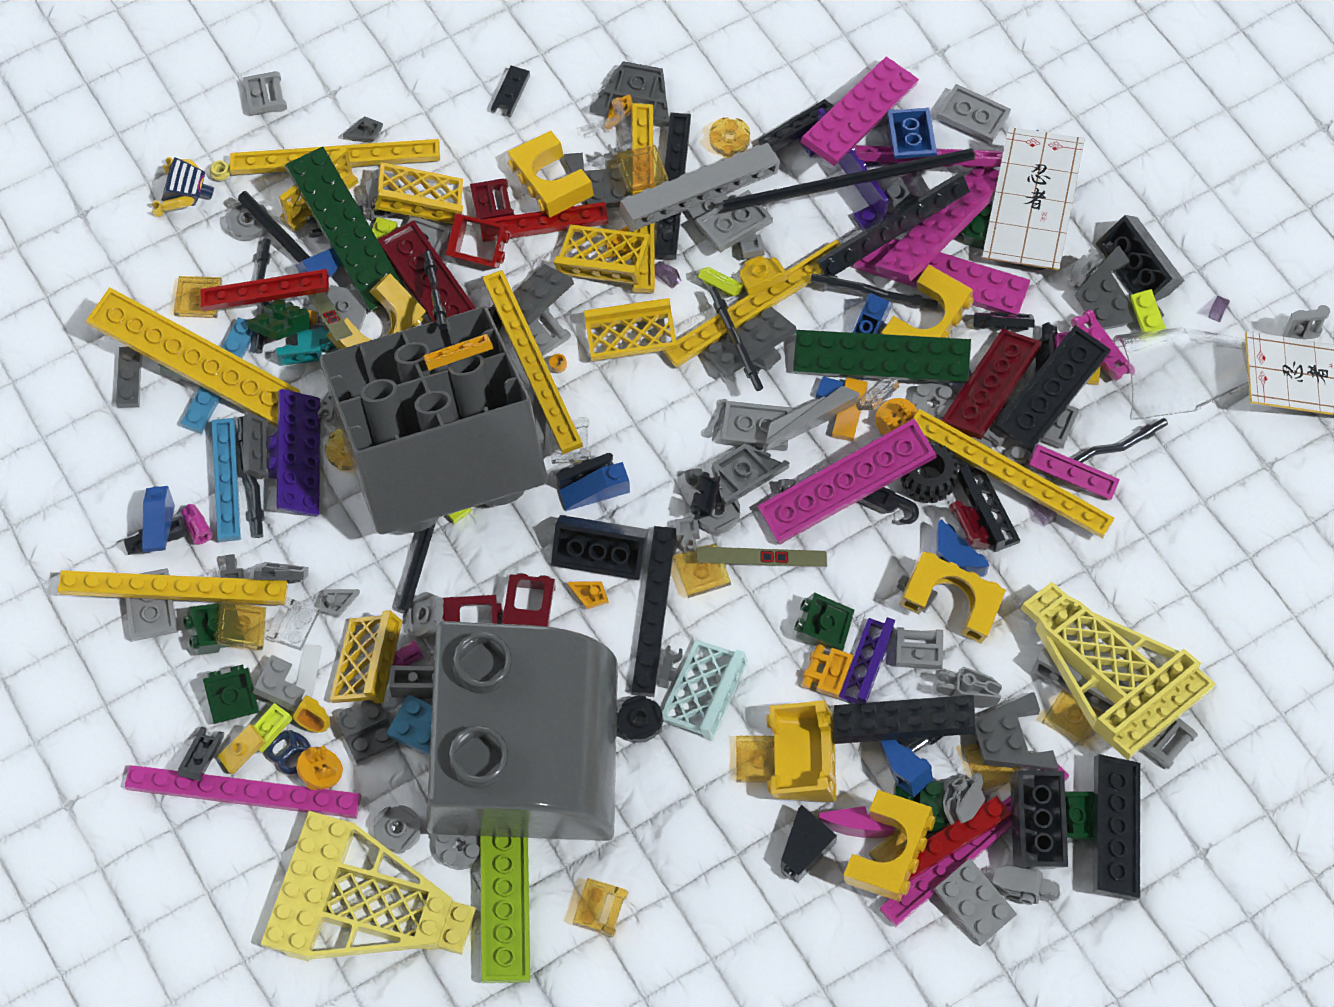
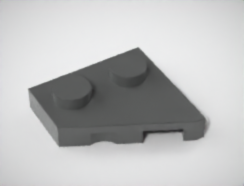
(279, 571)

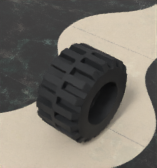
(937, 487)

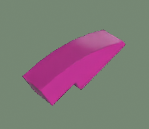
(855, 823)

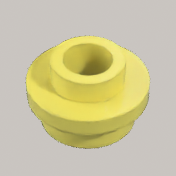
(220, 166)

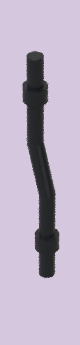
(263, 260)
(833, 281)
(439, 311)
(750, 369)
(1145, 433)
(257, 513)

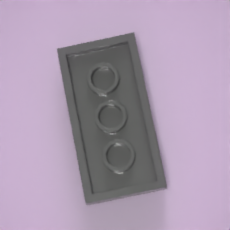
(758, 337)

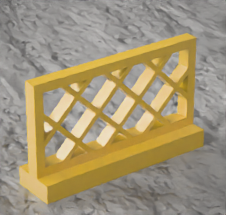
(417, 204)
(296, 211)
(598, 268)
(628, 315)
(380, 658)

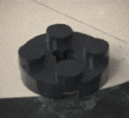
(651, 725)

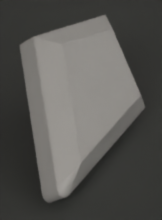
(337, 601)

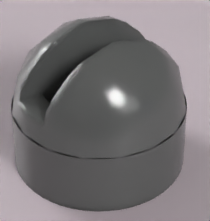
(691, 476)
(784, 484)

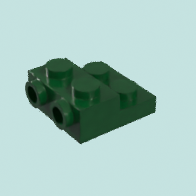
(976, 230)
(280, 320)
(824, 622)
(203, 627)
(230, 694)
(931, 796)
(1079, 815)

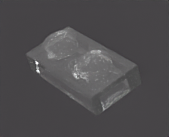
(877, 394)

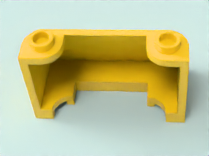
(803, 752)

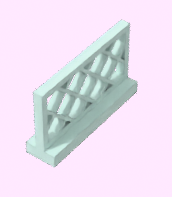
(723, 690)

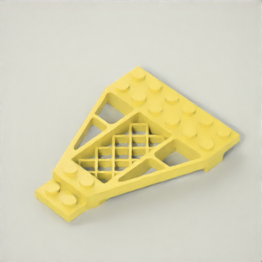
(1138, 711)
(311, 884)

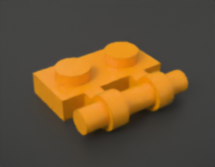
(834, 673)

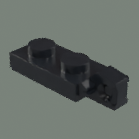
(1002, 320)
(1048, 344)
(177, 531)

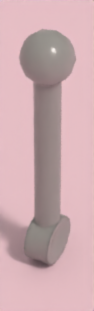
(708, 432)

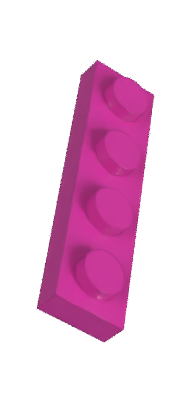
(1073, 472)

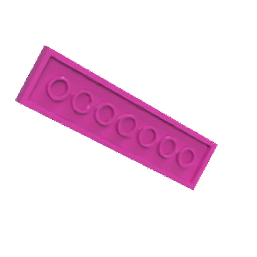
(859, 111)
(936, 232)
(991, 287)
(847, 481)

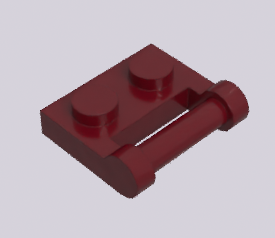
(484, 199)
(968, 517)

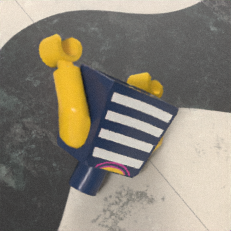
(182, 186)

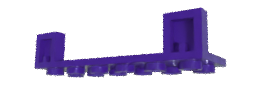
(870, 191)

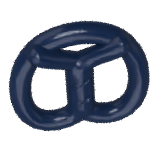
(289, 752)

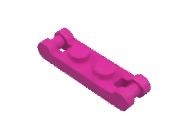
(1099, 333)

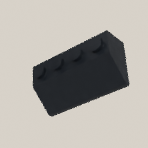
(1148, 264)
(599, 547)
(1038, 819)

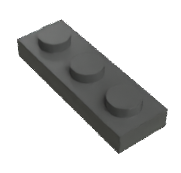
(128, 378)
(254, 446)

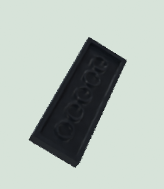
(1053, 388)
(904, 719)
(1116, 827)

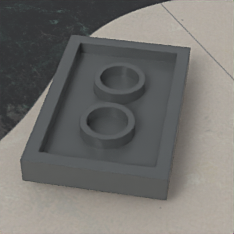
(541, 291)

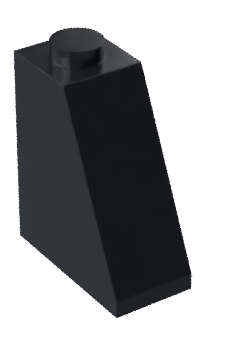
(907, 189)
(806, 845)

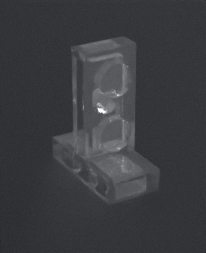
(609, 124)

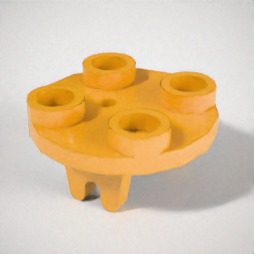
(901, 408)
(323, 777)

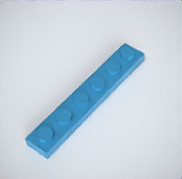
(206, 401)
(226, 480)

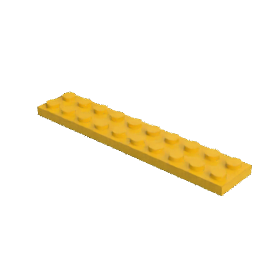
(188, 354)

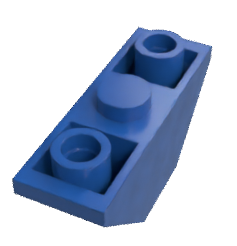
(954, 549)

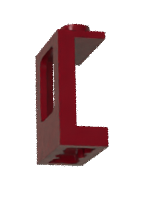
(452, 606)
(523, 616)

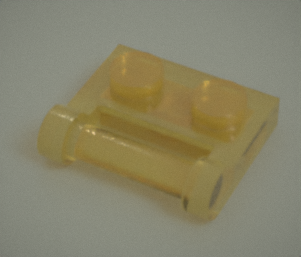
(592, 906)

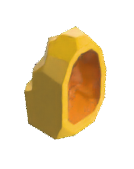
(311, 715)

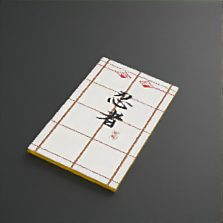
(1033, 198)
(1290, 373)

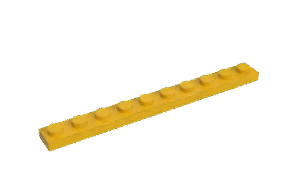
(643, 137)
(359, 155)
(747, 308)
(532, 362)
(1015, 475)
(172, 587)

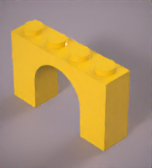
(550, 195)
(949, 293)
(401, 306)
(982, 595)
(892, 877)

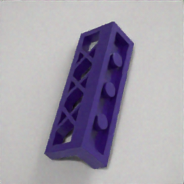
(875, 661)

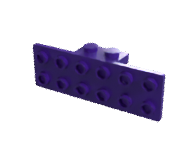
(296, 453)

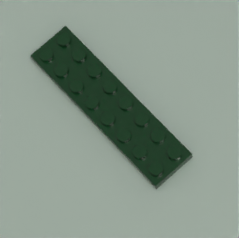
(342, 223)
(882, 356)

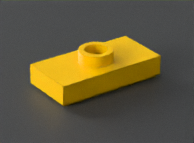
(241, 749)

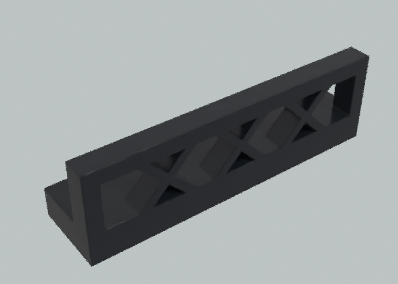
(987, 519)

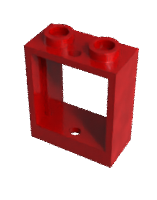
(457, 236)

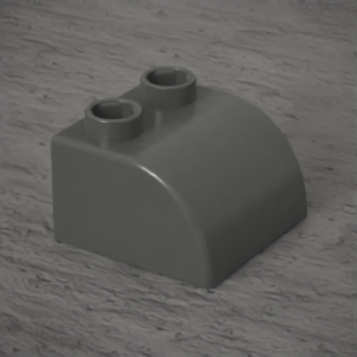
(438, 435)
(522, 733)

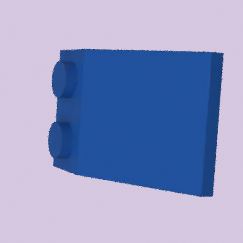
(911, 133)

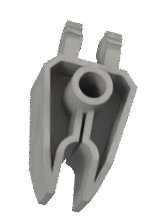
(970, 682)
(963, 798)
(1024, 885)

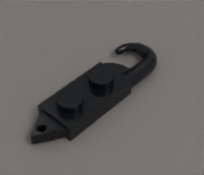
(888, 501)

